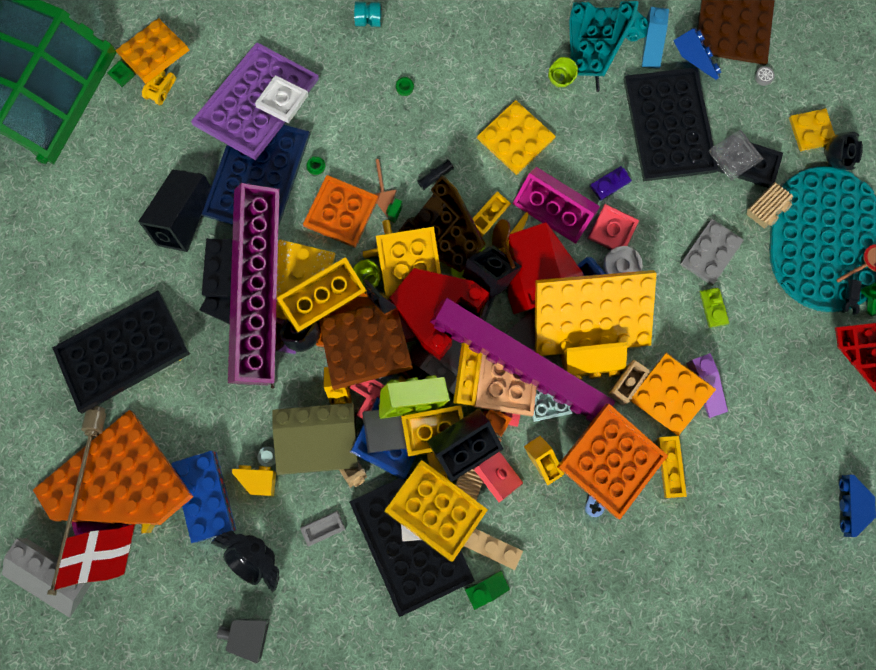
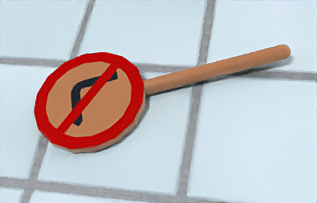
(870, 261)

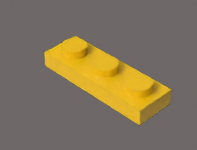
(467, 376)
(672, 467)

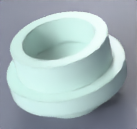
(266, 456)

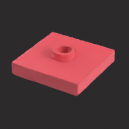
(613, 228)
(498, 476)

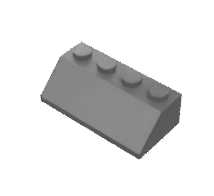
(34, 571)

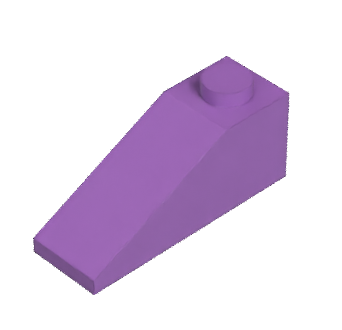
(707, 370)

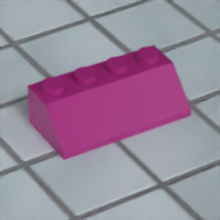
(556, 204)

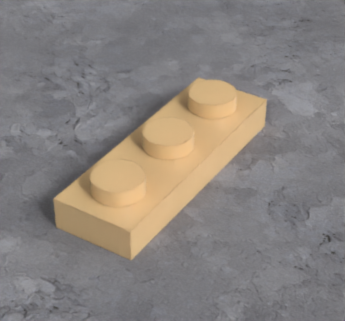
(494, 549)

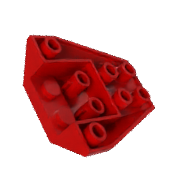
(541, 258)

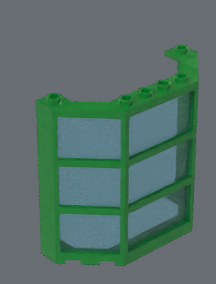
(46, 74)

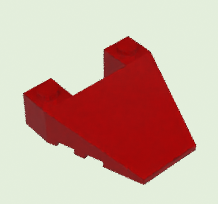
(420, 297)

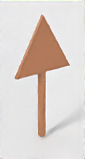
(387, 197)

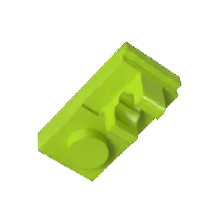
(714, 307)

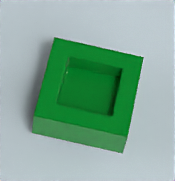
(121, 73)
(394, 210)

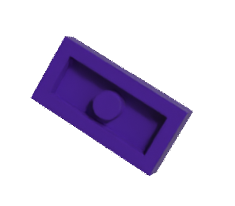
(610, 183)

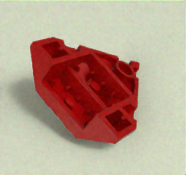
(859, 347)

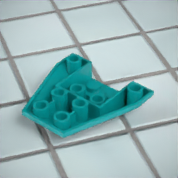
(598, 35)

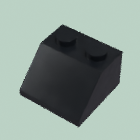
(490, 270)

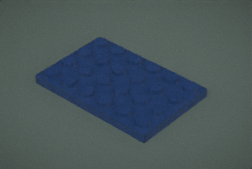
(273, 169)

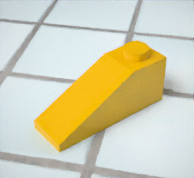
(490, 213)

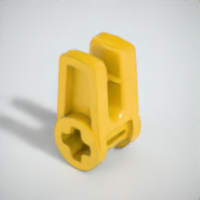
(158, 87)

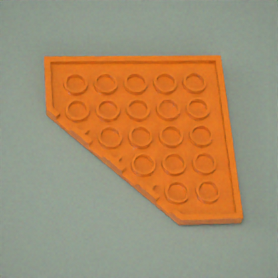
(121, 482)

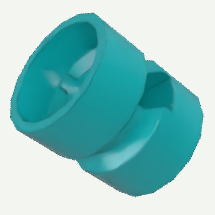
(367, 14)

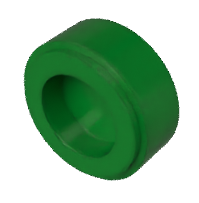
(404, 86)

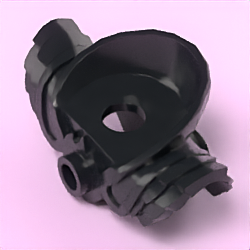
(249, 558)

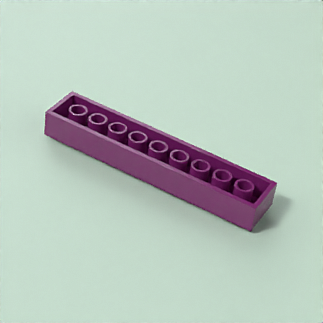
(253, 285)

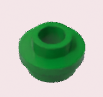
(315, 160)

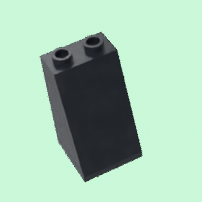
(176, 210)

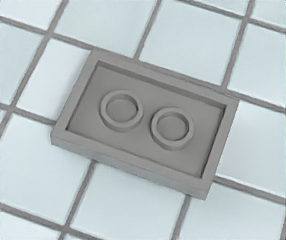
(711, 252)

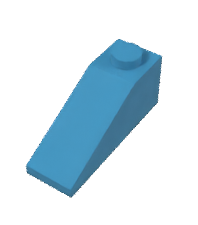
(655, 37)

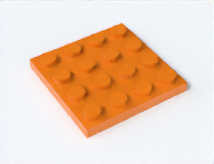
(612, 461)

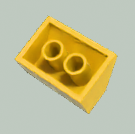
(595, 360)

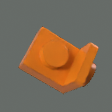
(498, 421)

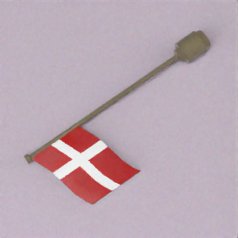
(94, 554)

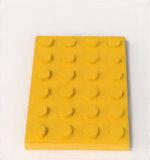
(594, 311)

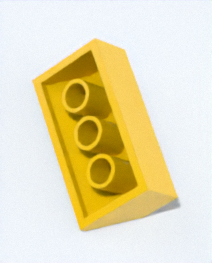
(321, 294)

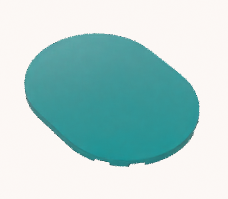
(823, 237)

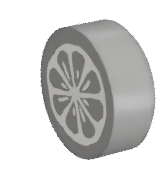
(764, 76)

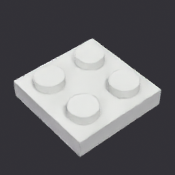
(281, 99)

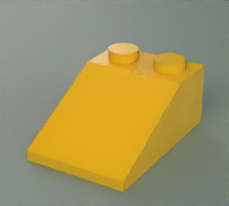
(425, 425)

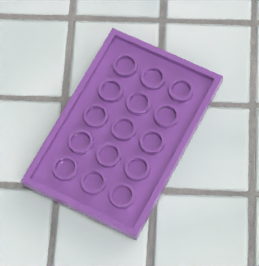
(232, 109)

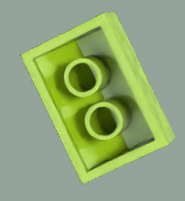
(412, 396)

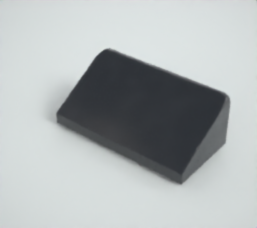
(378, 297)

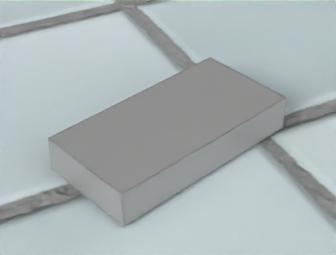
(322, 528)

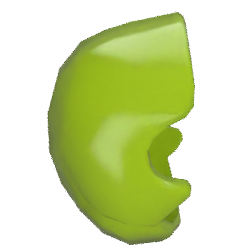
(565, 66)
(370, 268)

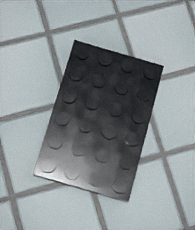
(670, 124)
(120, 351)
(409, 569)

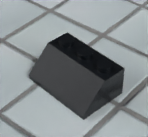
(465, 444)

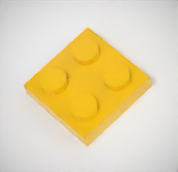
(812, 129)

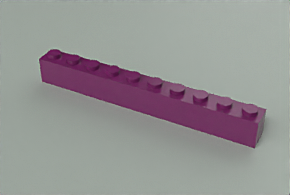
(519, 359)

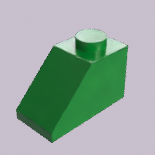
(487, 590)

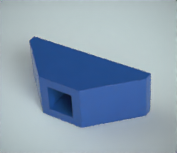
(858, 506)

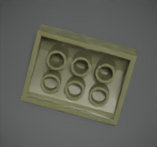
(314, 438)

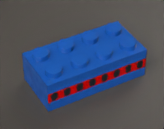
(210, 508)

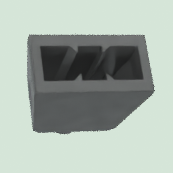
(245, 637)

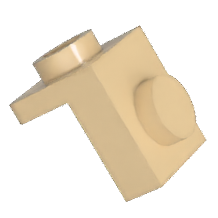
(354, 477)

